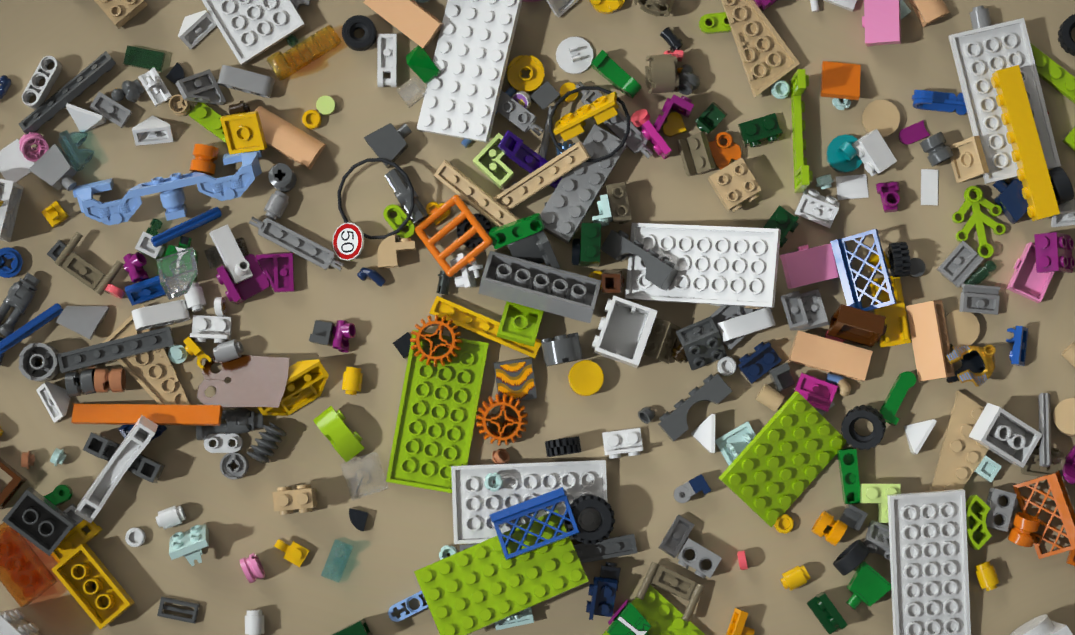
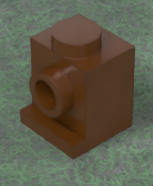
(612, 281)

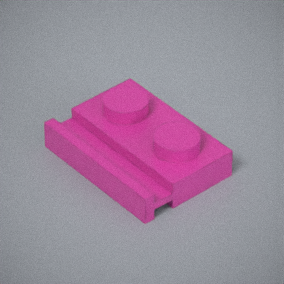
(659, 144)
(816, 391)

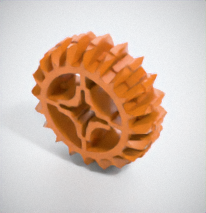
(420, 335)
(510, 419)

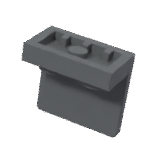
(534, 249)
(701, 343)

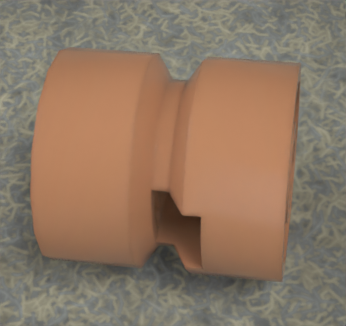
(109, 380)

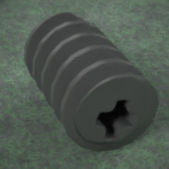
(276, 174)
(267, 443)

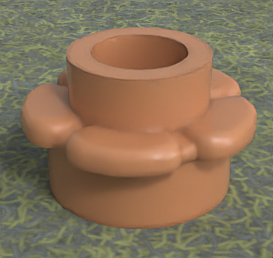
(500, 456)
(27, 459)

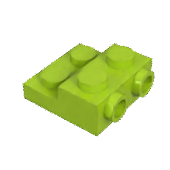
(520, 323)

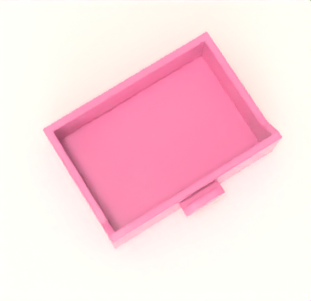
(882, 22)
(809, 265)
(1025, 278)

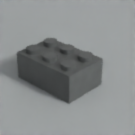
(39, 521)

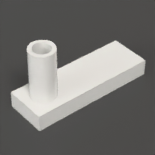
(231, 254)

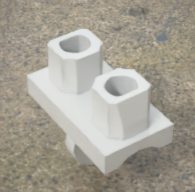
(155, 87)
(468, 272)

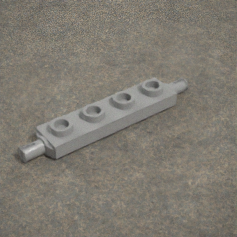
(517, 114)
(618, 125)
(296, 243)

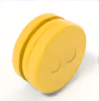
(586, 378)

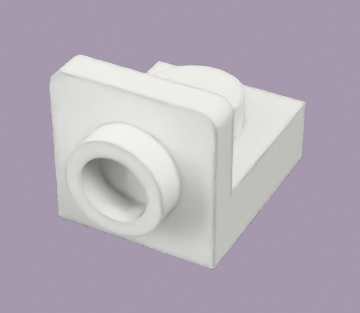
(146, 246)

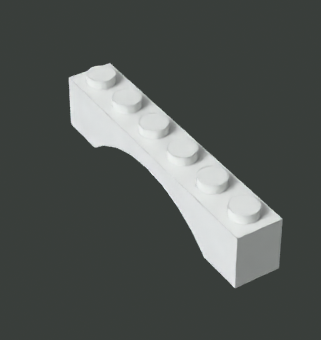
(115, 468)

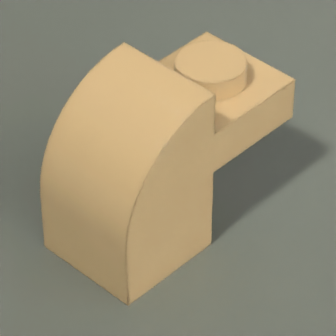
(389, 249)

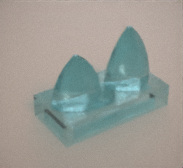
(77, 156)
(337, 560)

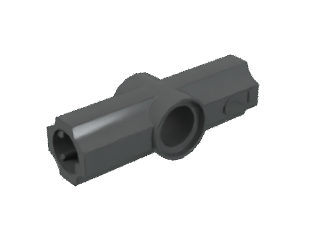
(403, 194)

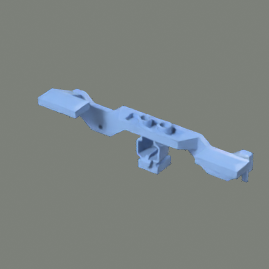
(170, 190)

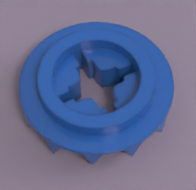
(16, 264)

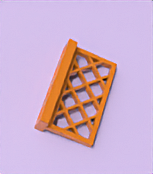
(1063, 505)

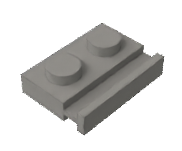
(960, 264)
(979, 299)

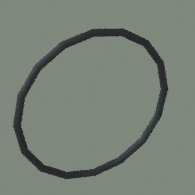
(589, 88)
(407, 179)

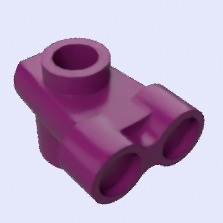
(889, 192)
(134, 266)
(343, 332)

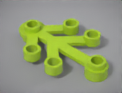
(978, 219)

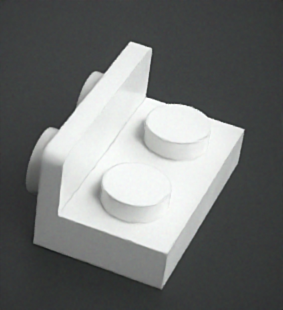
(817, 207)
(211, 327)
(621, 442)

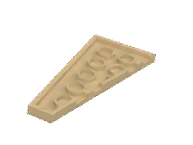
(759, 45)
(152, 369)
(959, 452)

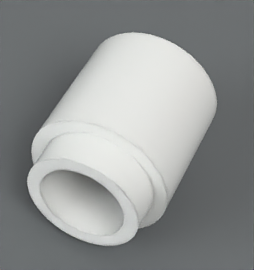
(195, 298)
(170, 517)
(254, 622)

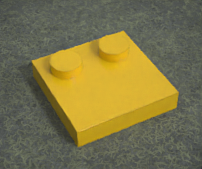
(243, 132)

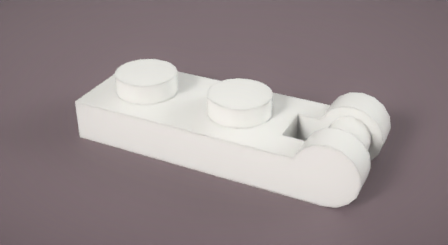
(387, 59)

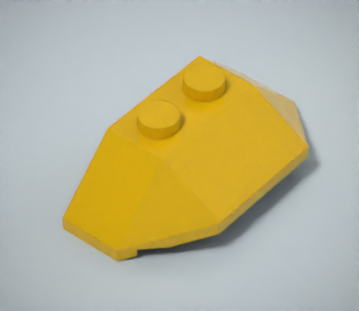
(303, 385)

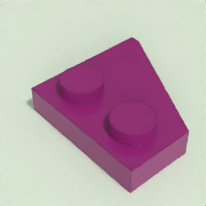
(278, 270)

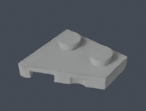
(201, 88)

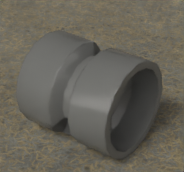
(936, 148)
(86, 380)

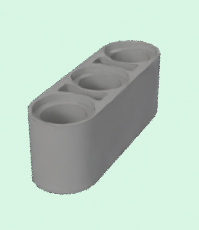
(246, 81)

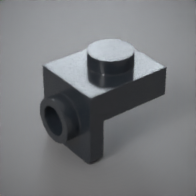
(610, 571)

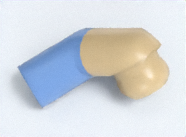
(841, 381)

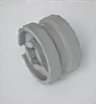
(240, 460)

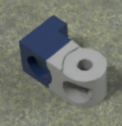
(685, 491)

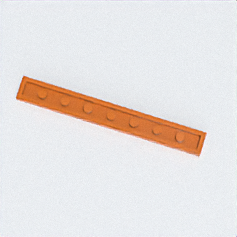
(159, 414)

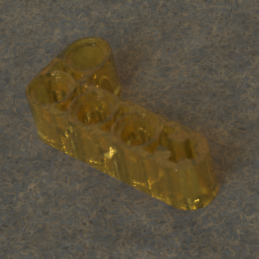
(303, 53)

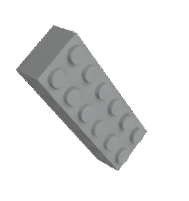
(581, 186)
(539, 286)

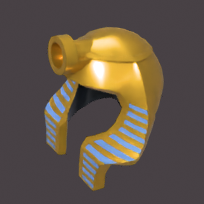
(976, 361)

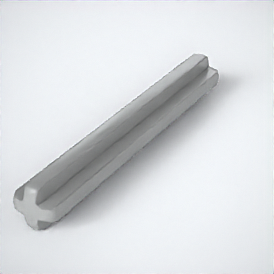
(1045, 430)

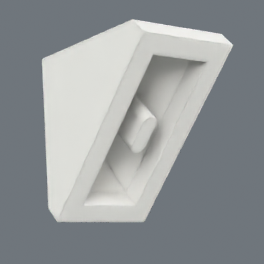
(195, 28)
(85, 119)
(152, 132)
(1066, 215)
(55, 400)
(706, 433)
(918, 433)

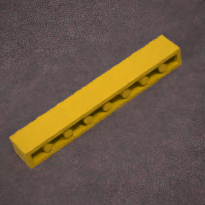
(1025, 143)

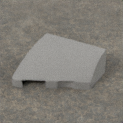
(83, 319)

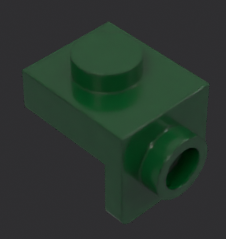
(710, 118)

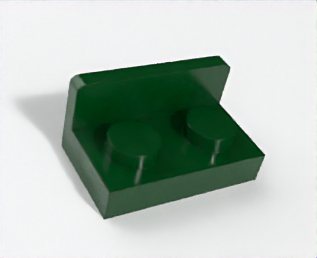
(759, 130)
(784, 221)
(826, 613)

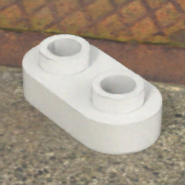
(222, 443)

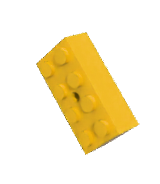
(78, 574)

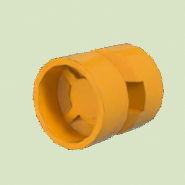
(834, 533)

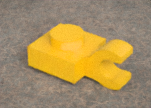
(194, 349)
(294, 553)

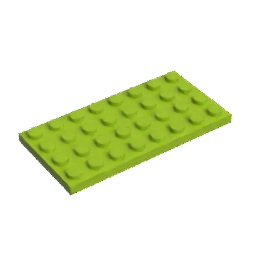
(437, 415)
(484, 587)

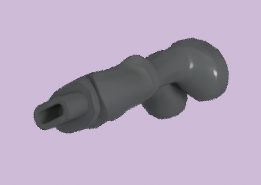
(20, 297)
(237, 421)

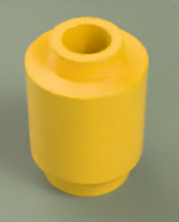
(352, 380)
(987, 576)
(795, 578)

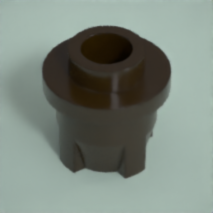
(239, 108)
(679, 354)

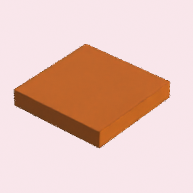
(840, 80)

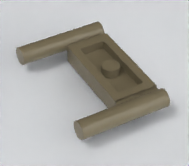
(83, 270)
(674, 584)

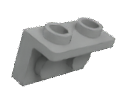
(878, 539)

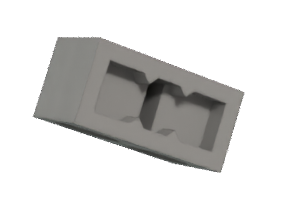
(1004, 511)
(700, 554)

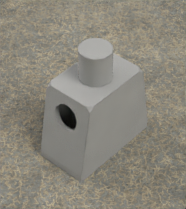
(55, 169)

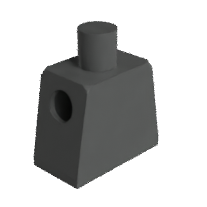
(388, 142)

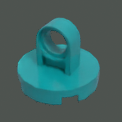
(842, 155)

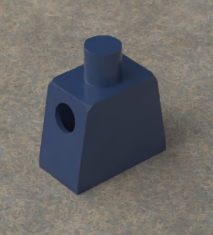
(1011, 199)

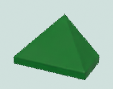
(422, 64)

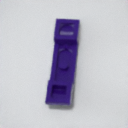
(522, 154)

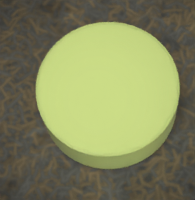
(325, 105)

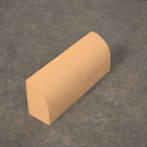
(929, 10)
(408, 18)
(289, 139)
(930, 340)
(830, 356)

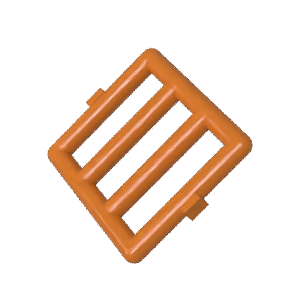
(430, 243)

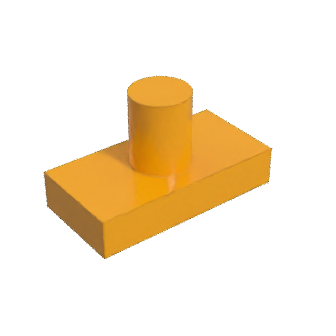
(737, 624)

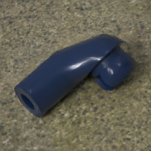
(5, 85)
(372, 274)

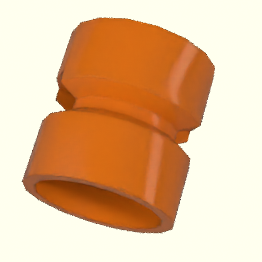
(204, 159)
(1024, 529)

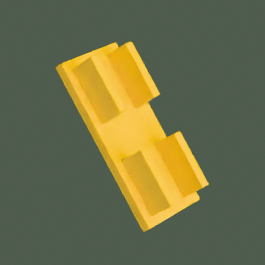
(601, 109)
(896, 318)

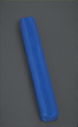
(186, 227)
(30, 327)

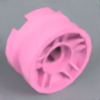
(34, 153)
(252, 568)

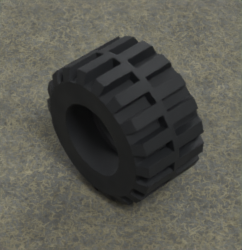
(605, 526)

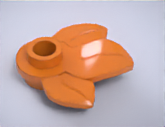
(724, 153)

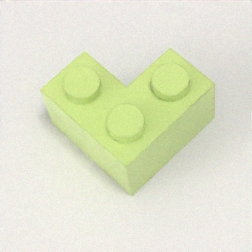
(490, 163)
(878, 494)

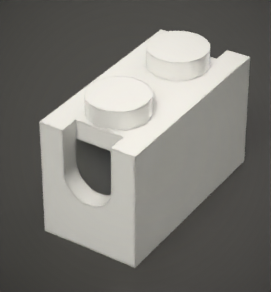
(874, 152)

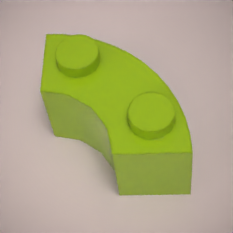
(339, 434)
(976, 522)

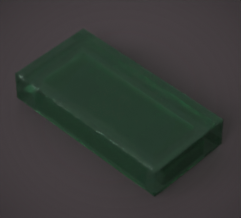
(144, 58)

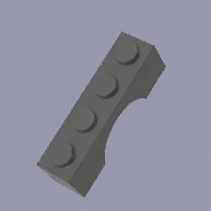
(657, 271)
(713, 390)
(142, 465)

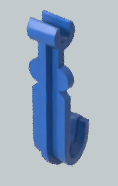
(939, 101)

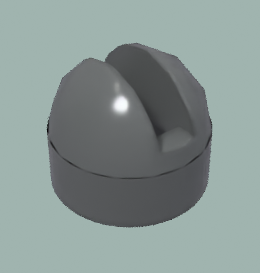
(646, 415)

